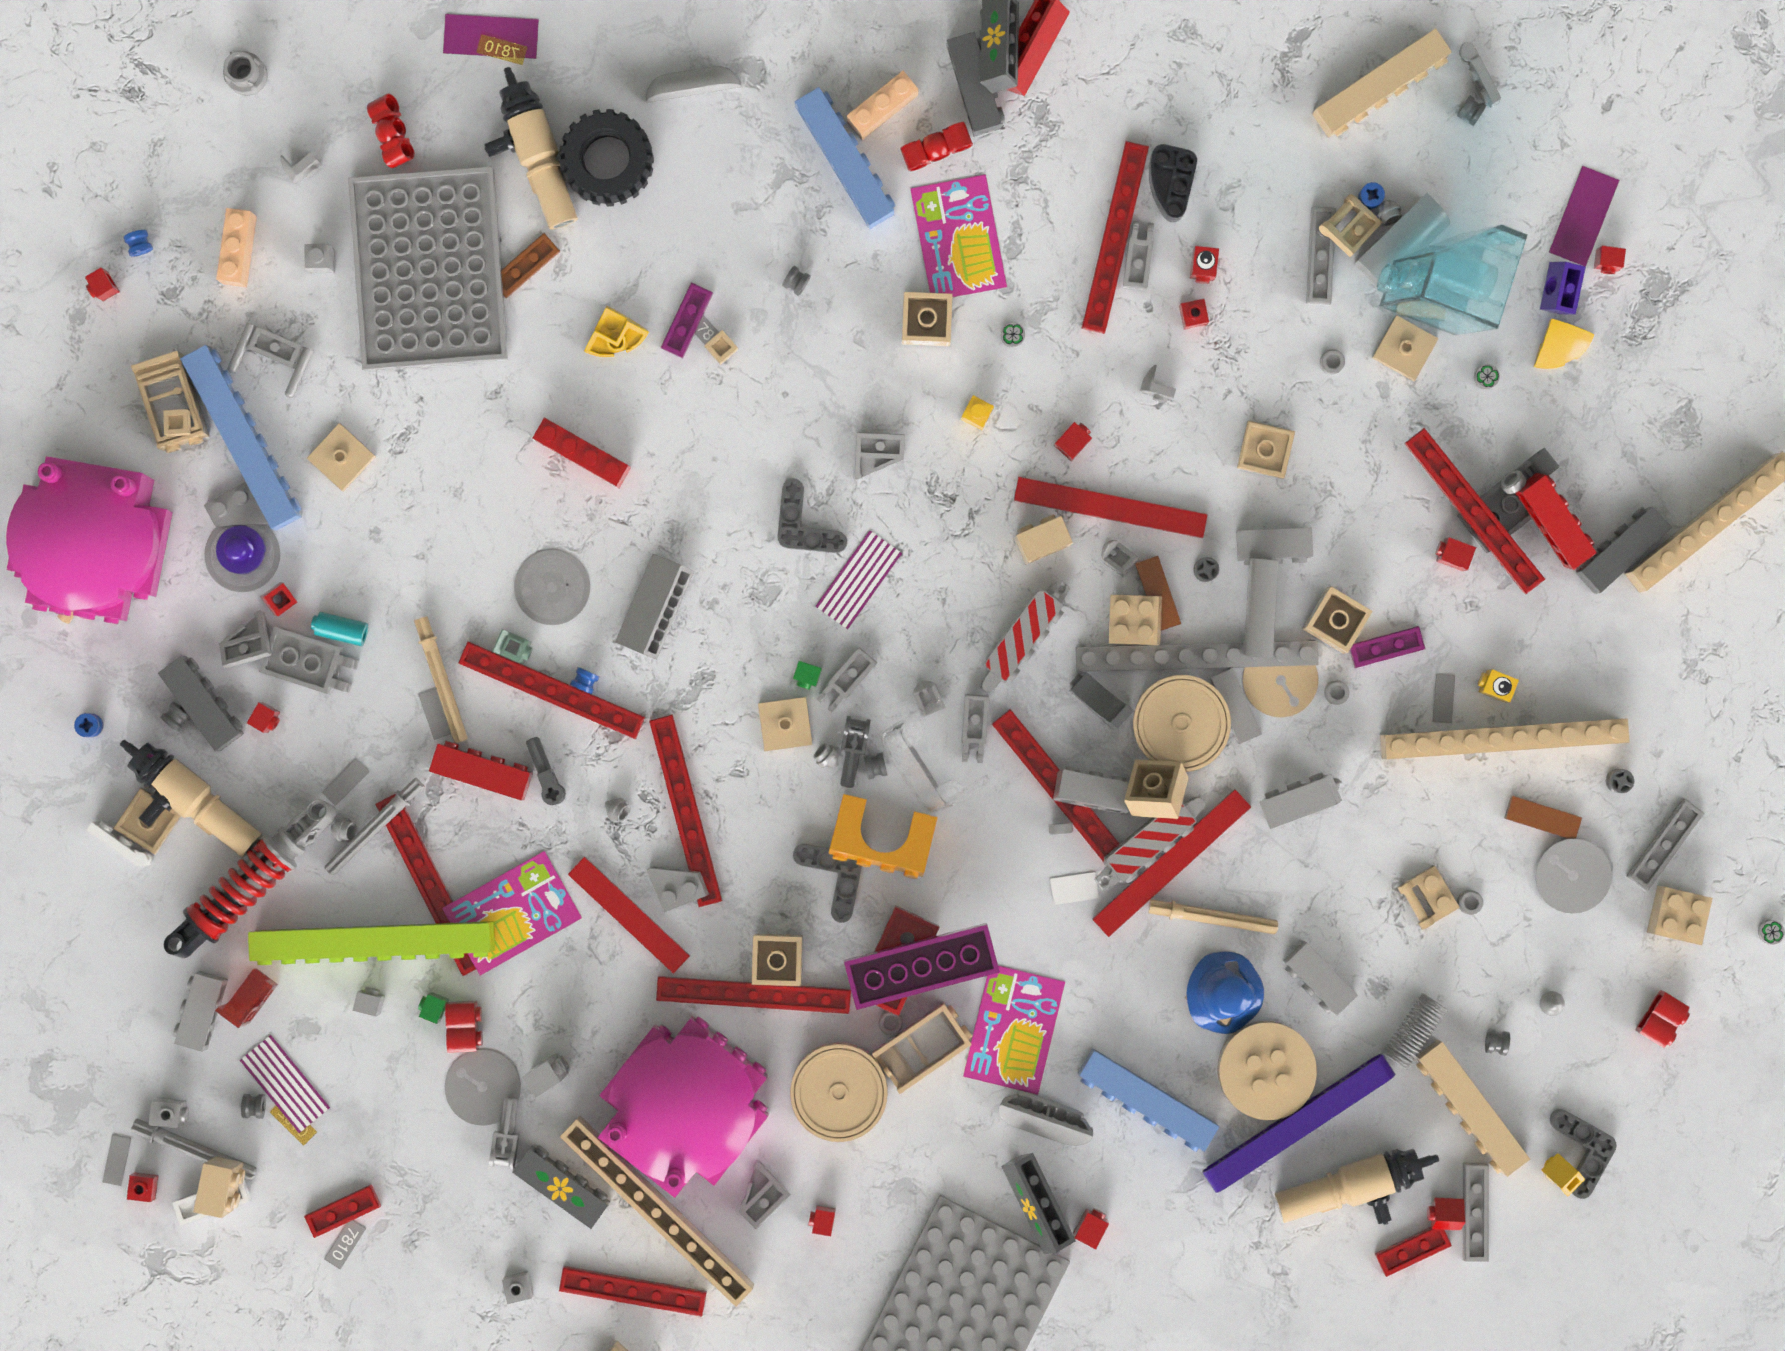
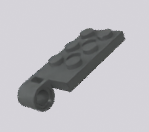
(1494, 498)

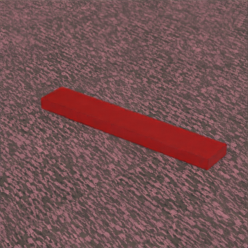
(629, 915)
(632, 1291)

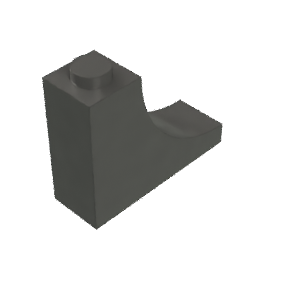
(1100, 700)

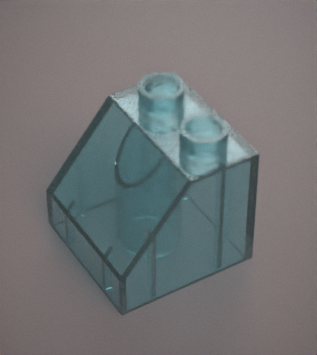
(1456, 282)

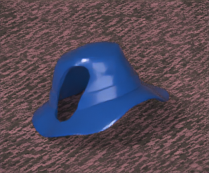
(1221, 994)

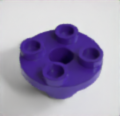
(240, 549)

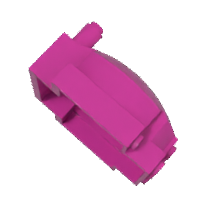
(87, 540)
(684, 1105)

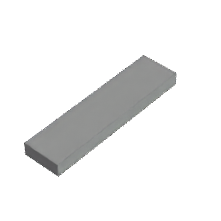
(1320, 259)
(1665, 844)
(1476, 1212)

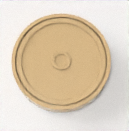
(1182, 721)
(1267, 1070)
(838, 1092)

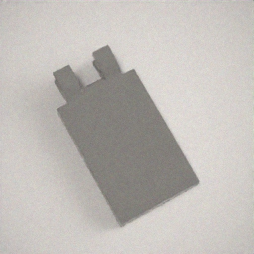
(306, 661)

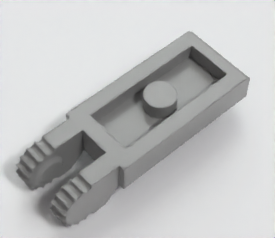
(1479, 73)
(1138, 258)
(848, 677)
(974, 724)

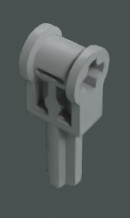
(505, 1141)

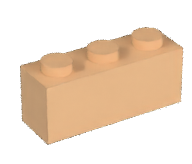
(882, 105)
(236, 247)

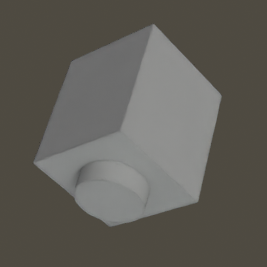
(319, 258)

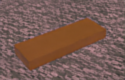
(527, 264)
(1155, 584)
(1543, 818)

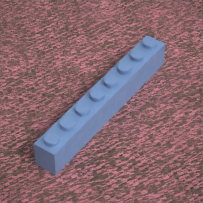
(241, 437)

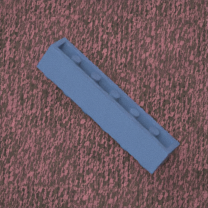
(845, 158)
(1148, 1100)

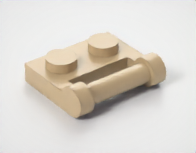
(1356, 231)
(1435, 893)

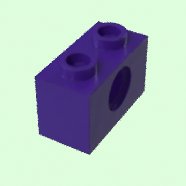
(1562, 288)

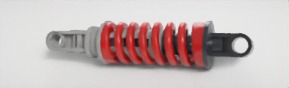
(269, 863)

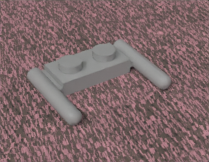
(275, 348)

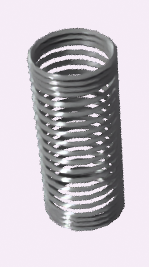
(1397, 1053)

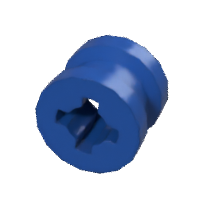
(1369, 199)
(138, 243)
(584, 680)
(94, 725)

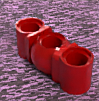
(390, 130)
(936, 146)

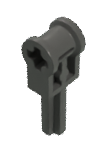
(854, 744)
(545, 774)

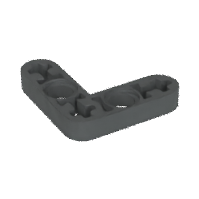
(795, 525)
(843, 875)
(1593, 1151)

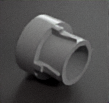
(253, 82)

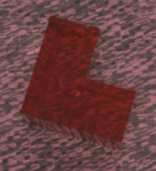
(248, 999)

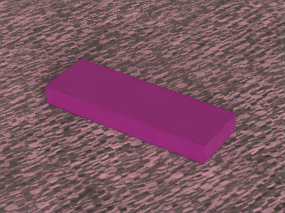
(687, 320)
(1387, 647)

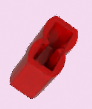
(1663, 1019)
(462, 1026)

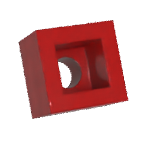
(1609, 259)
(101, 284)
(1190, 321)
(287, 599)
(264, 718)
(147, 1181)
(822, 1220)

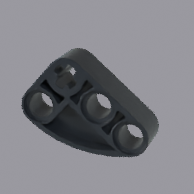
(1164, 175)

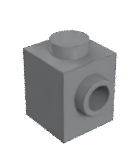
(168, 1113)

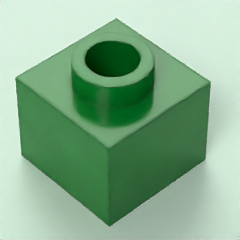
(807, 675)
(432, 1007)

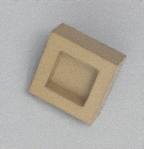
(721, 347)
(177, 422)

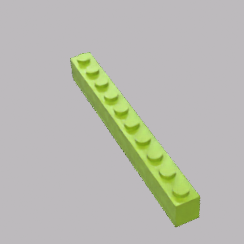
(371, 941)

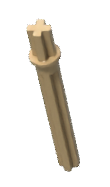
(440, 679)
(1212, 916)

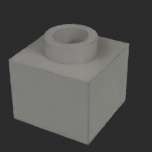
(369, 1002)
(521, 1280)

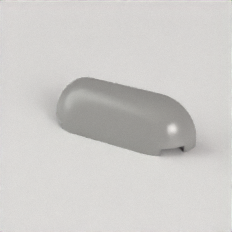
(691, 83)
(1046, 1119)

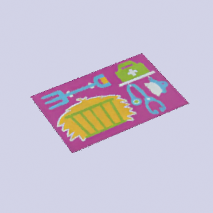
(958, 236)
(525, 908)
(1014, 1029)

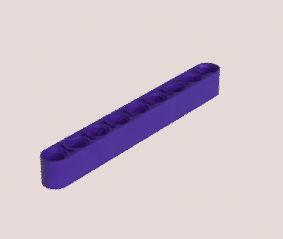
(1299, 1124)

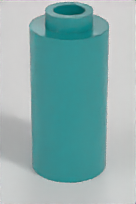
(340, 628)

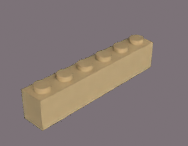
(1382, 83)
(1472, 1108)

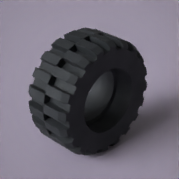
(597, 127)

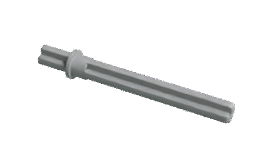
(374, 826)
(184, 1145)

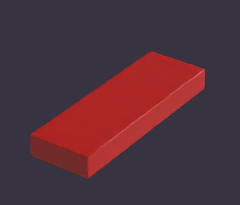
(342, 1211)
(1412, 1250)

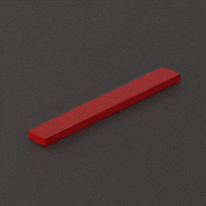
(1115, 237)
(1110, 507)
(1474, 511)
(551, 690)
(1045, 773)
(684, 805)
(1171, 863)
(422, 871)
(756, 996)

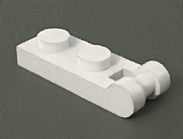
(120, 844)

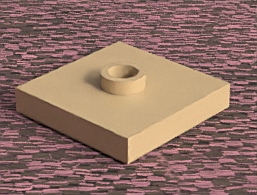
(1405, 348)
(1265, 449)
(341, 457)
(785, 724)
(133, 828)

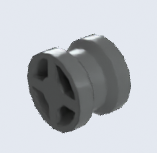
(1471, 110)
(796, 280)
(1208, 566)
(175, 717)
(875, 765)
(1625, 782)
(1497, 1042)
(253, 1106)

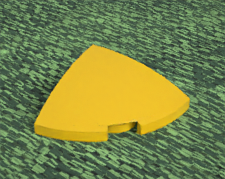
(614, 334)
(1561, 344)

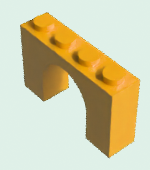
(849, 844)

